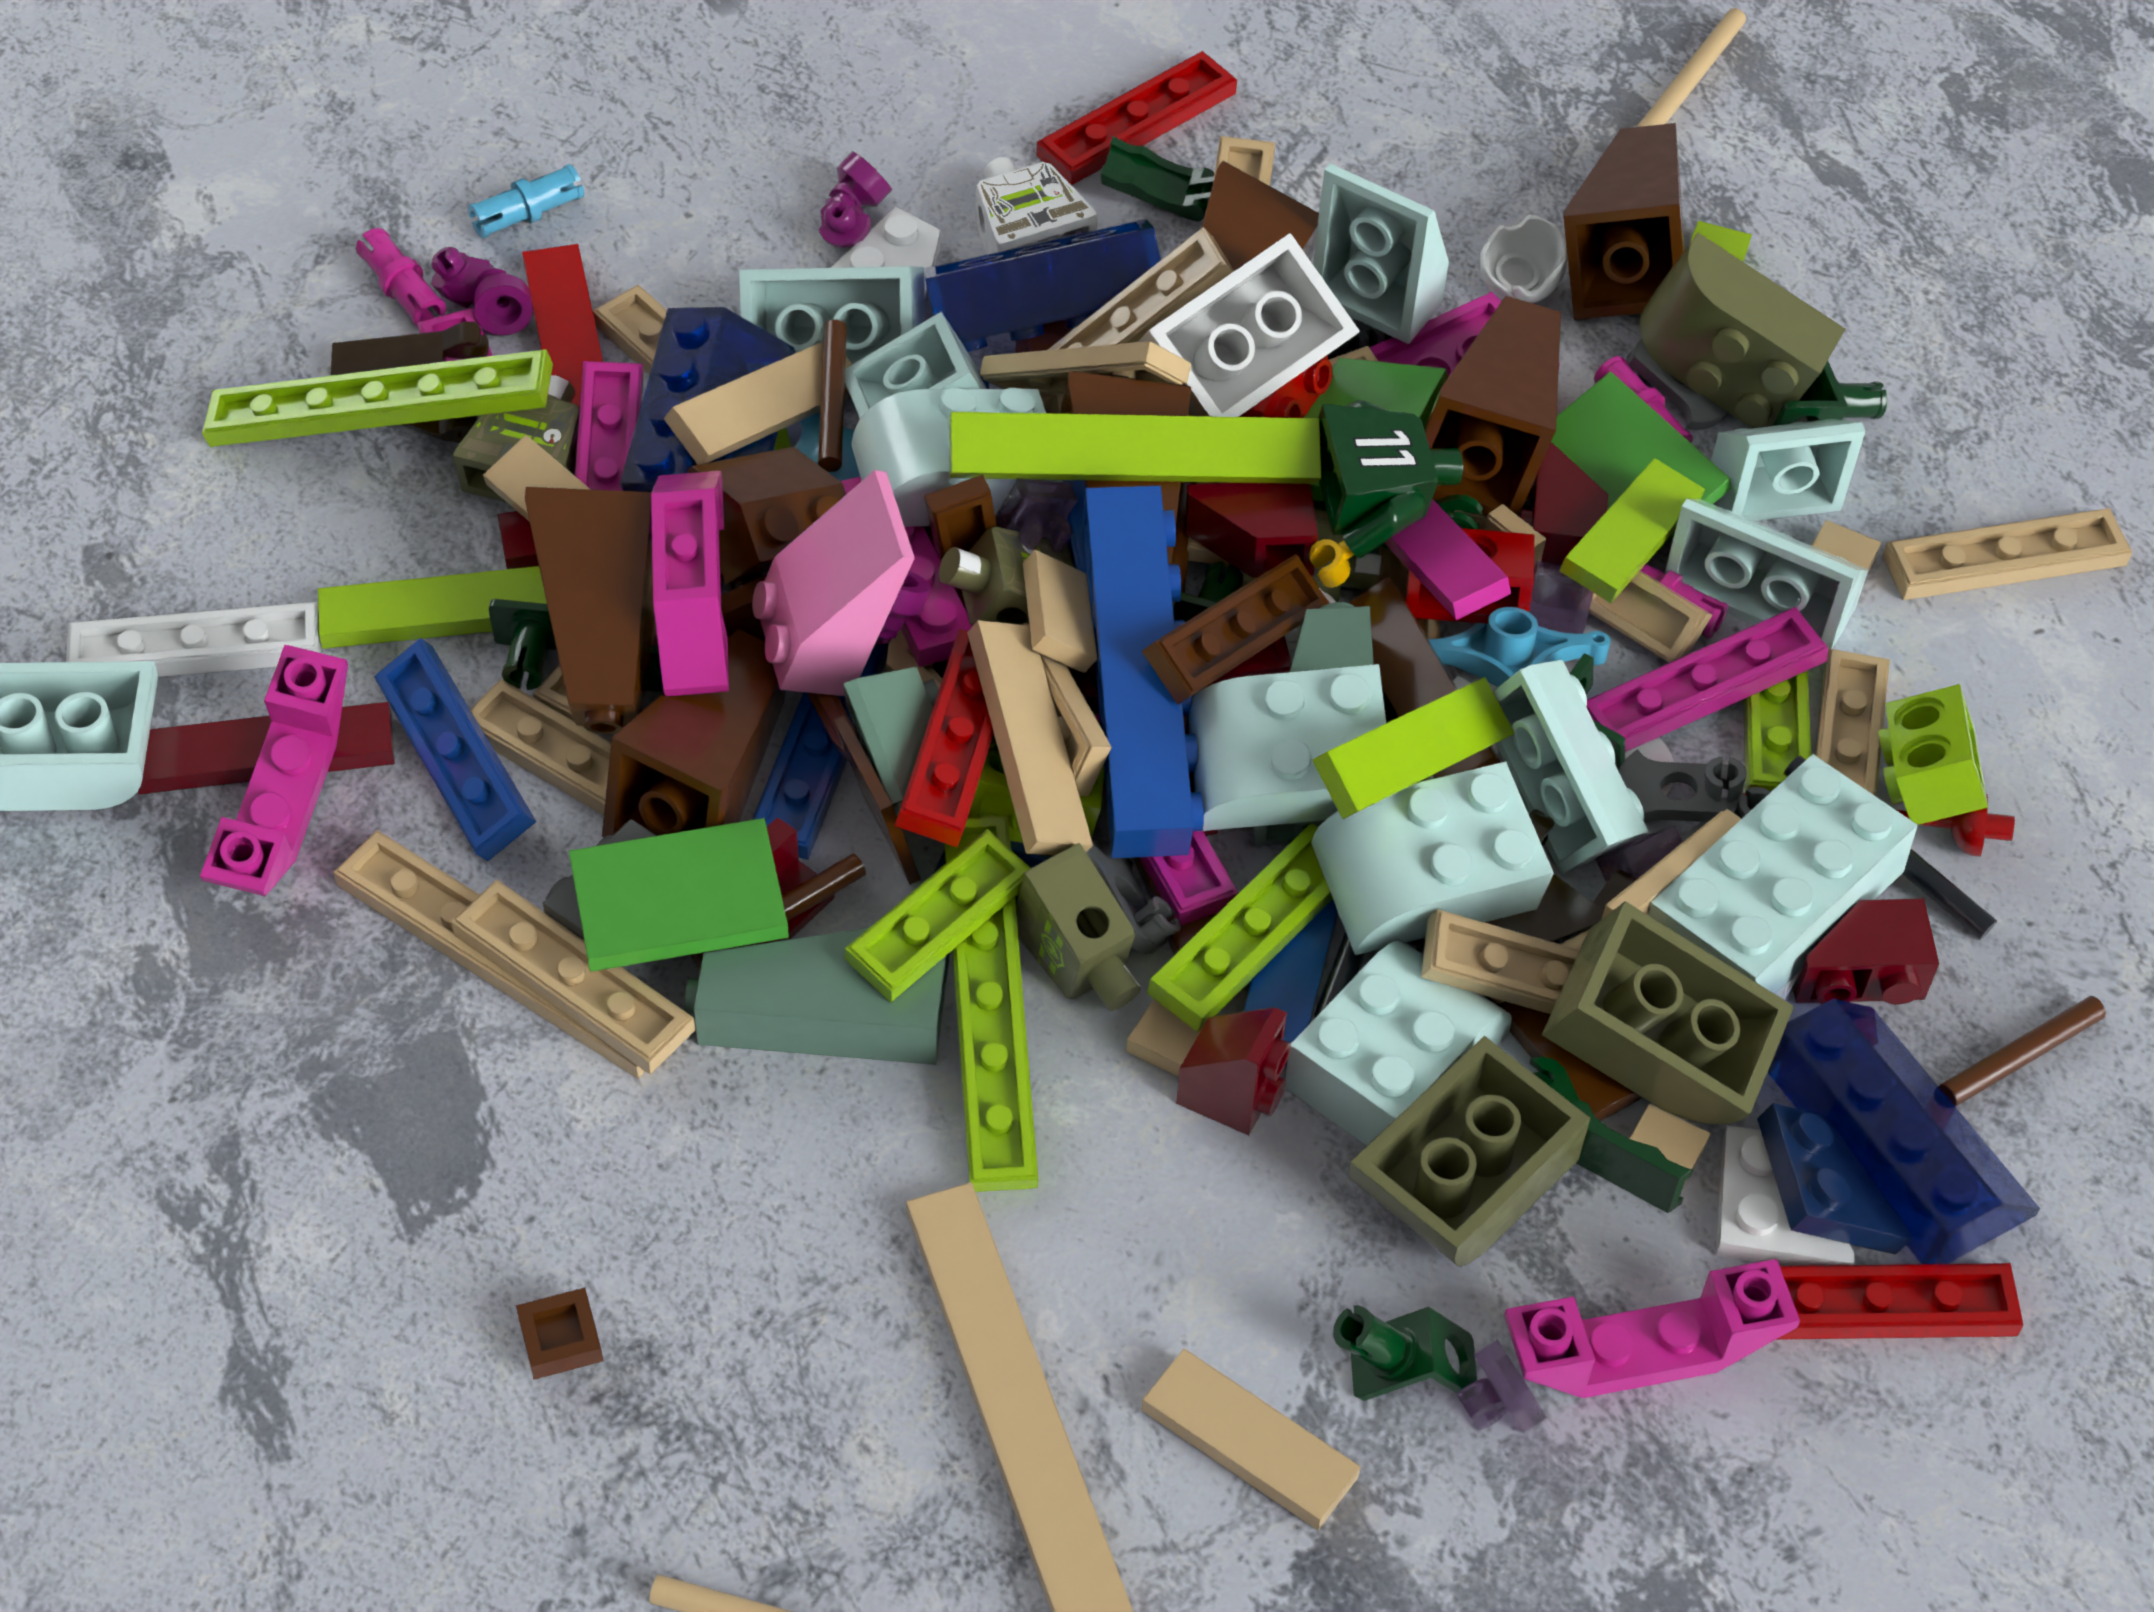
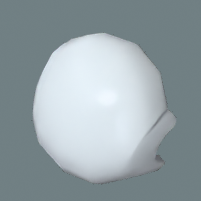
(1524, 260)

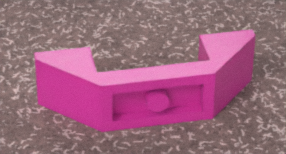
(687, 582)
(288, 775)
(1653, 1345)

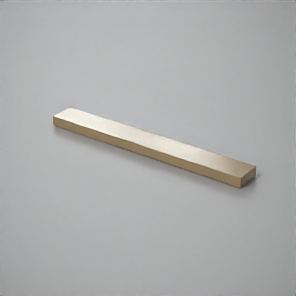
(1016, 1404)

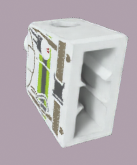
(1027, 206)

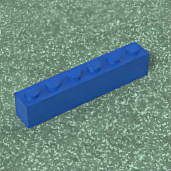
(1130, 609)

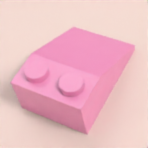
(834, 590)

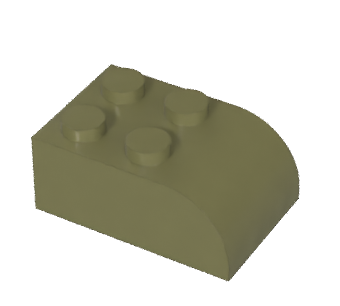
(1735, 334)
(1668, 1019)
(1472, 1152)

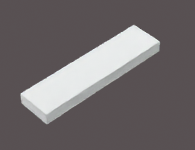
(198, 639)

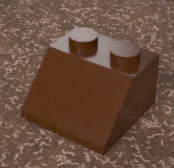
(767, 506)

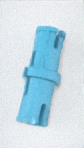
(525, 201)

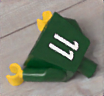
(1374, 480)

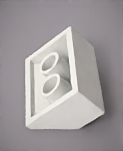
(1254, 330)

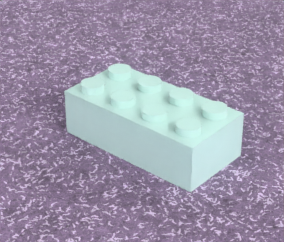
(1788, 873)

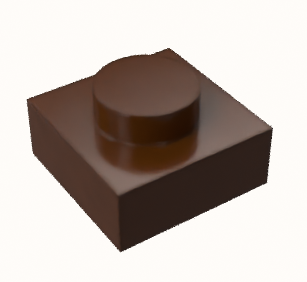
(559, 1333)

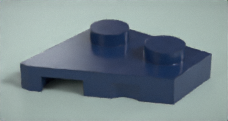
(1825, 1183)

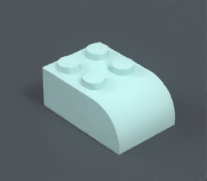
(911, 441)
(73, 733)
(1262, 736)
(1433, 846)
(1386, 1042)

